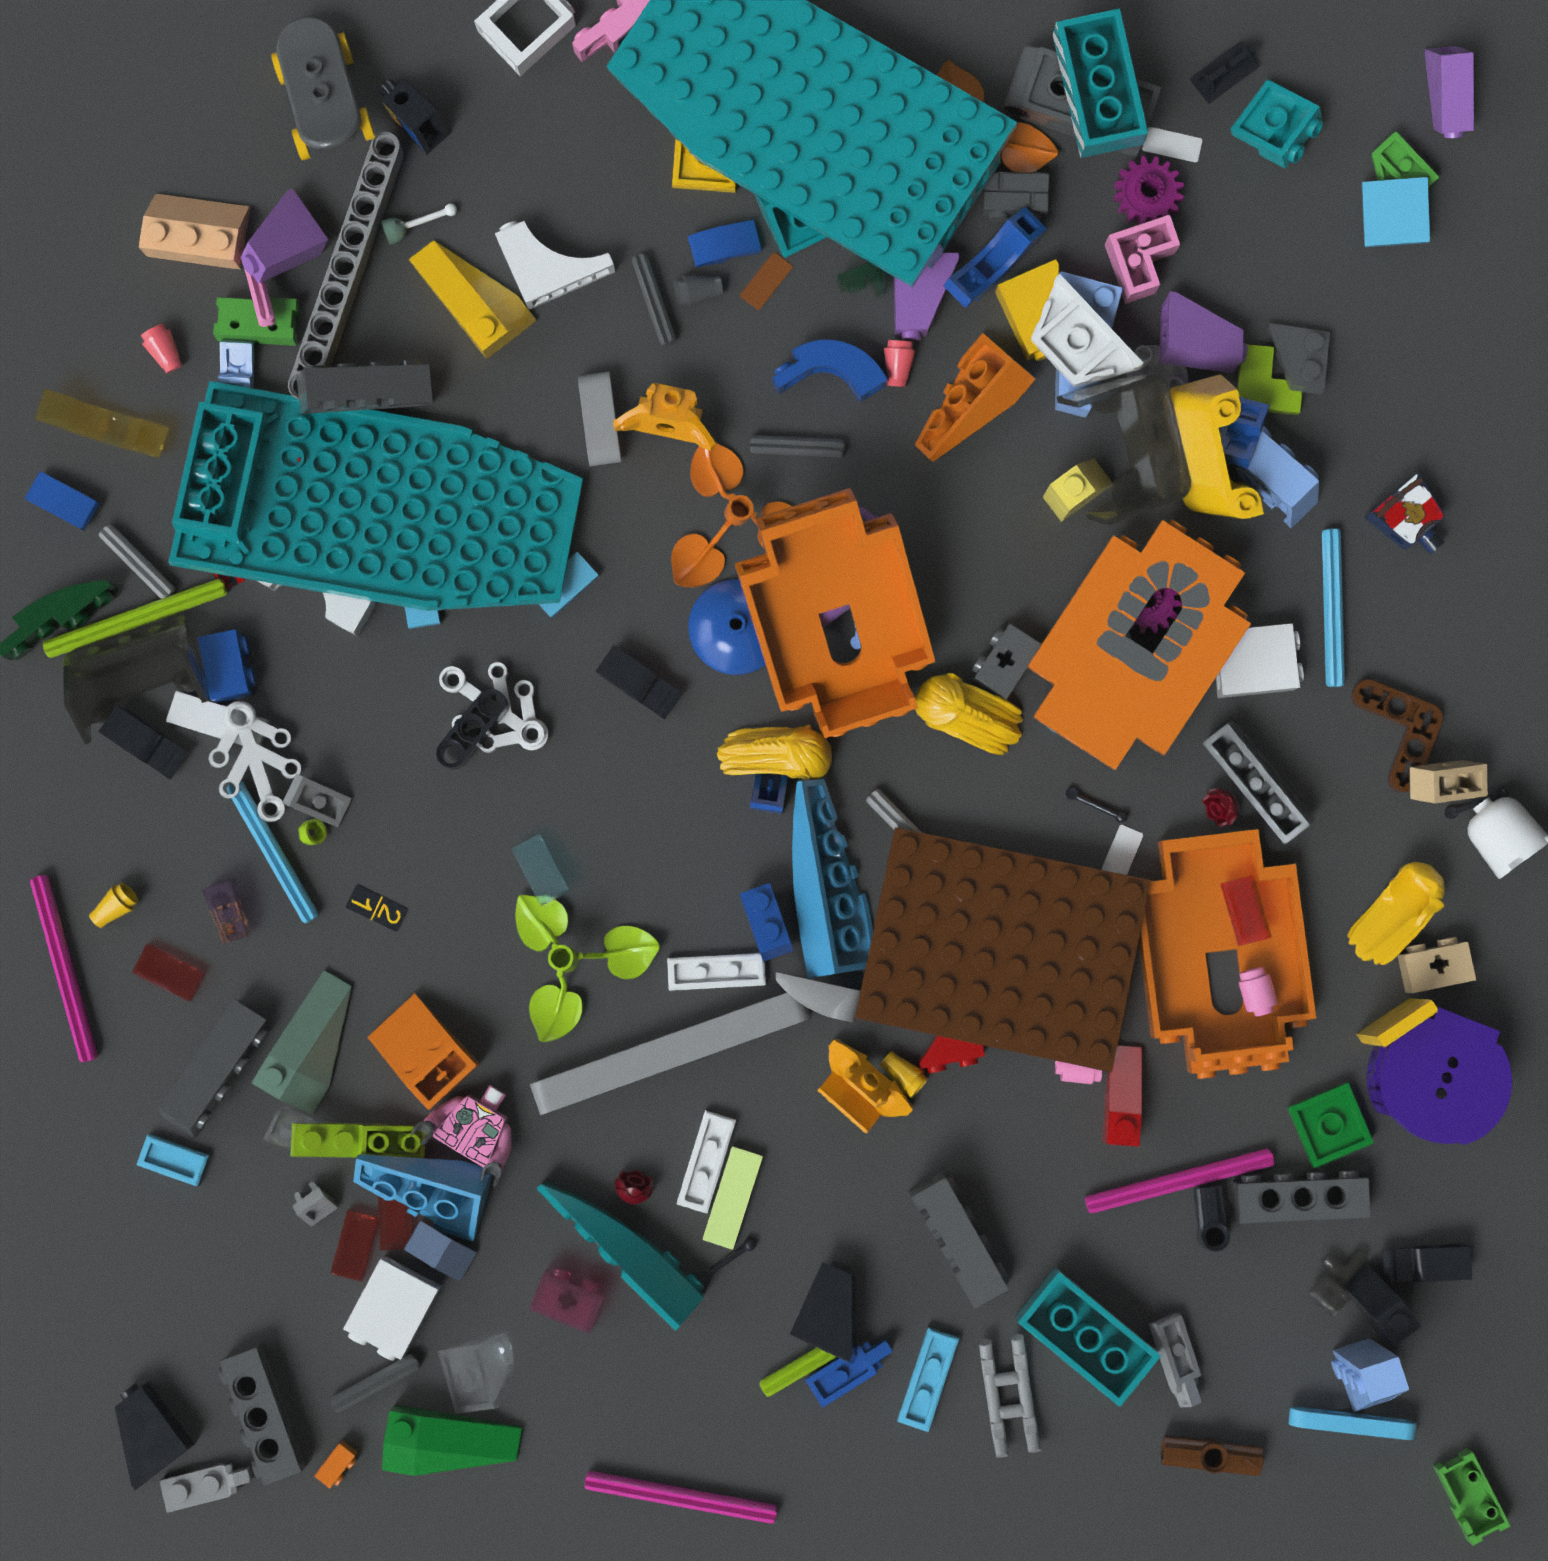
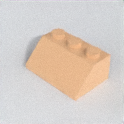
(194, 231)

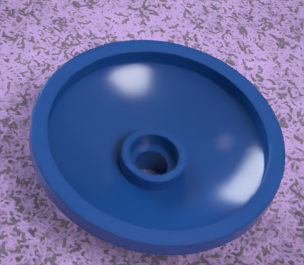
(713, 638)

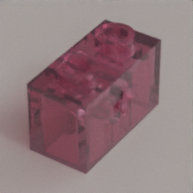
(550, 1303)

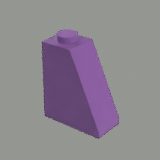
(1451, 89)
(283, 240)
(918, 305)
(1198, 337)

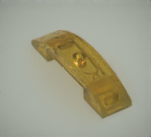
(101, 424)

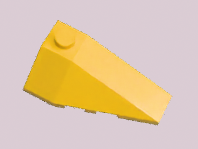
(478, 303)

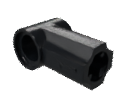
(1209, 1214)

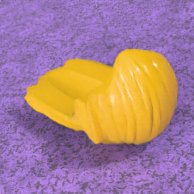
(968, 713)
(776, 750)
(1398, 913)

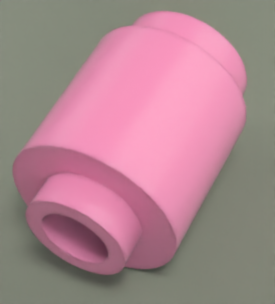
(1257, 991)
(1076, 1073)

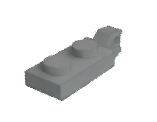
(1177, 1358)
(203, 1485)

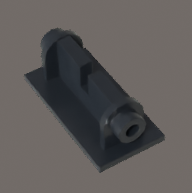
(1225, 72)

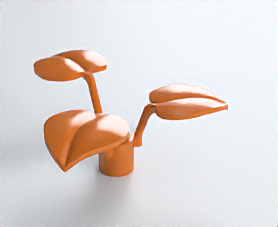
(1027, 147)
(692, 558)

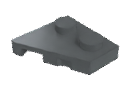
(1302, 356)

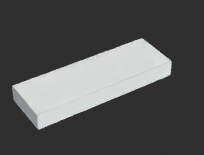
(204, 717)
(716, 971)
(706, 1161)

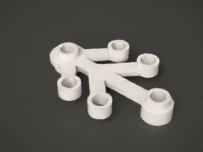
(520, 726)
(252, 755)

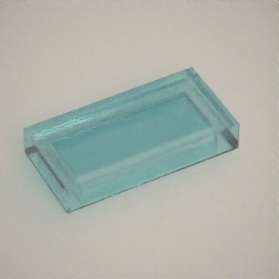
(540, 870)

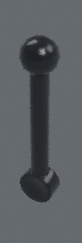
(1072, 794)
(1452, 812)
(705, 1275)

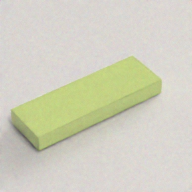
(732, 1197)

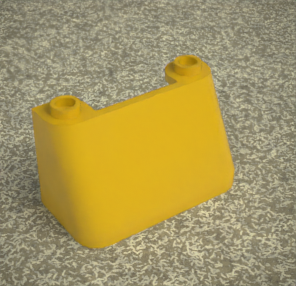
(1200, 412)

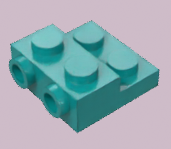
(1278, 124)

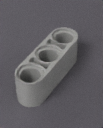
(598, 418)

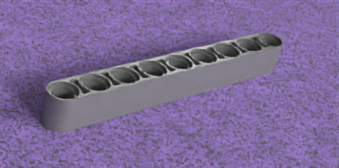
(347, 253)
(668, 1052)

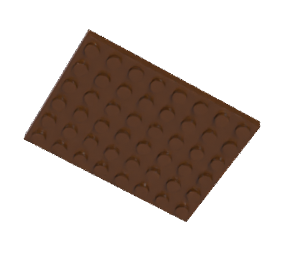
(1003, 949)

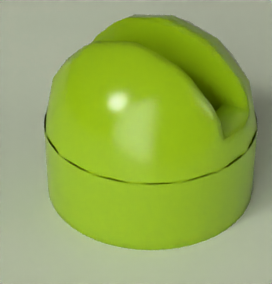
(312, 824)

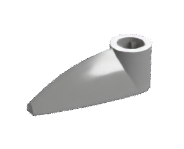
(822, 997)

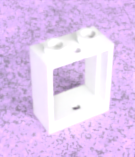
(540, 46)

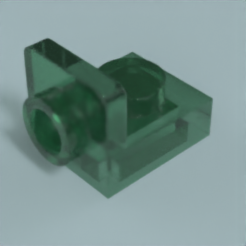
(857, 278)

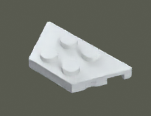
(1079, 339)

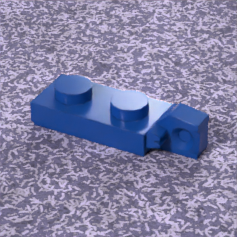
(841, 1376)

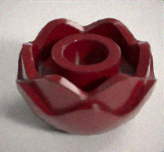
(1221, 806)
(633, 1186)

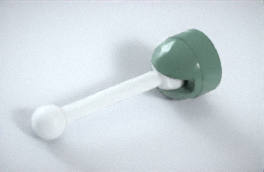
(396, 229)

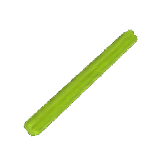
(135, 617)

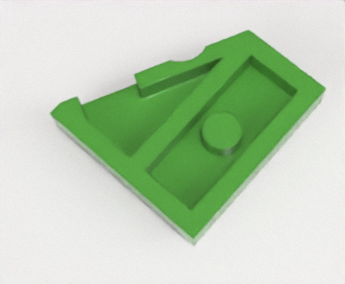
(1398, 160)

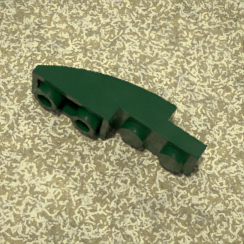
(65, 606)

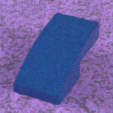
(723, 243)
(1244, 433)
(62, 501)

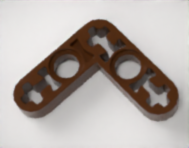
(1409, 719)

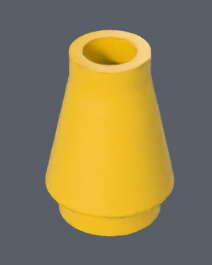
(115, 903)
(907, 1076)

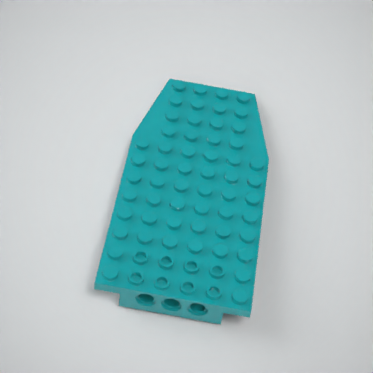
(817, 121)
(372, 508)

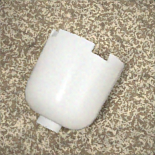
(1505, 834)

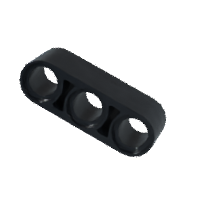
(457, 736)

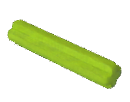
(794, 1371)

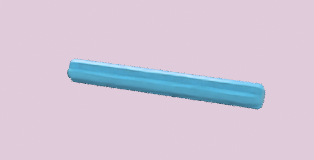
(1333, 608)
(273, 853)

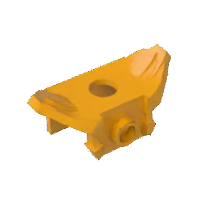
(667, 413)
(861, 1089)

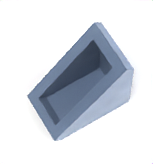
(440, 1251)

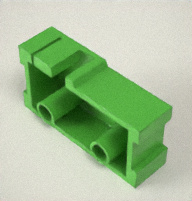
(239, 321)
(1471, 1497)

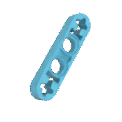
(1352, 1423)

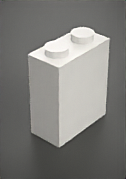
(1262, 663)
(391, 1308)

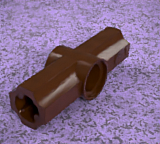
(1232, 1456)

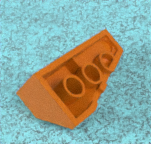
(982, 390)

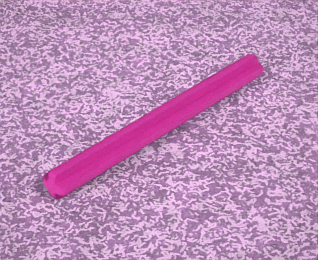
(63, 968)
(1179, 1180)
(680, 1497)

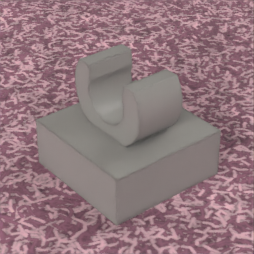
(314, 1205)

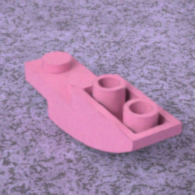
(610, 30)

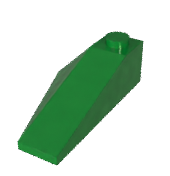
(437, 1442)

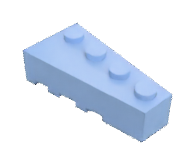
(1104, 301)
(1280, 478)
(1369, 1373)

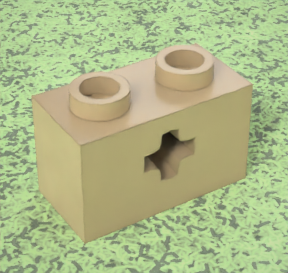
(1448, 781)
(1455, 967)

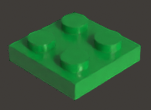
(1330, 1125)

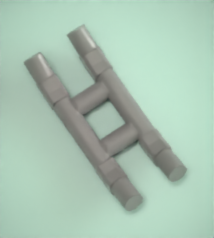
(998, 1412)

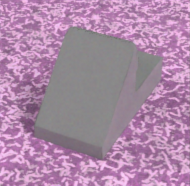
(316, 800)

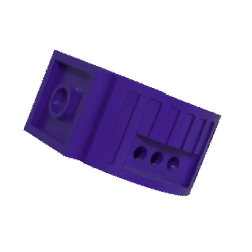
(1411, 1069)

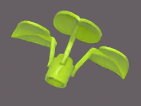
(552, 1008)

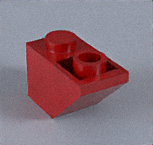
(948, 1050)

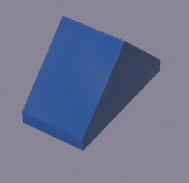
(769, 792)

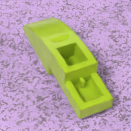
(351, 1139)

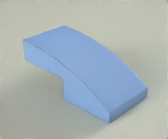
(237, 363)

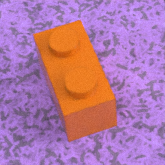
(332, 1469)

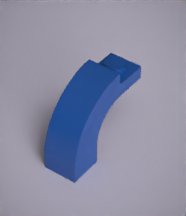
(996, 259)
(836, 358)

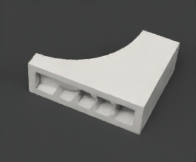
(542, 272)

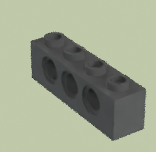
(1259, 781)
(1353, 1201)
(255, 1364)

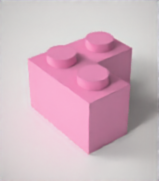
(1134, 252)

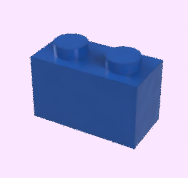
(227, 665)
(766, 922)

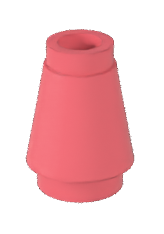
(162, 347)
(898, 362)

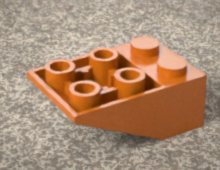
(423, 1052)

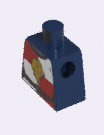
(1409, 516)

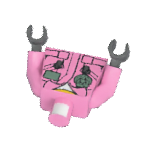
(472, 1129)

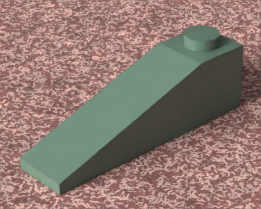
(305, 1054)

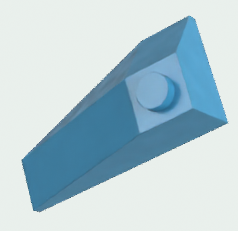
(436, 1188)

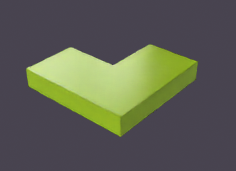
(1257, 385)

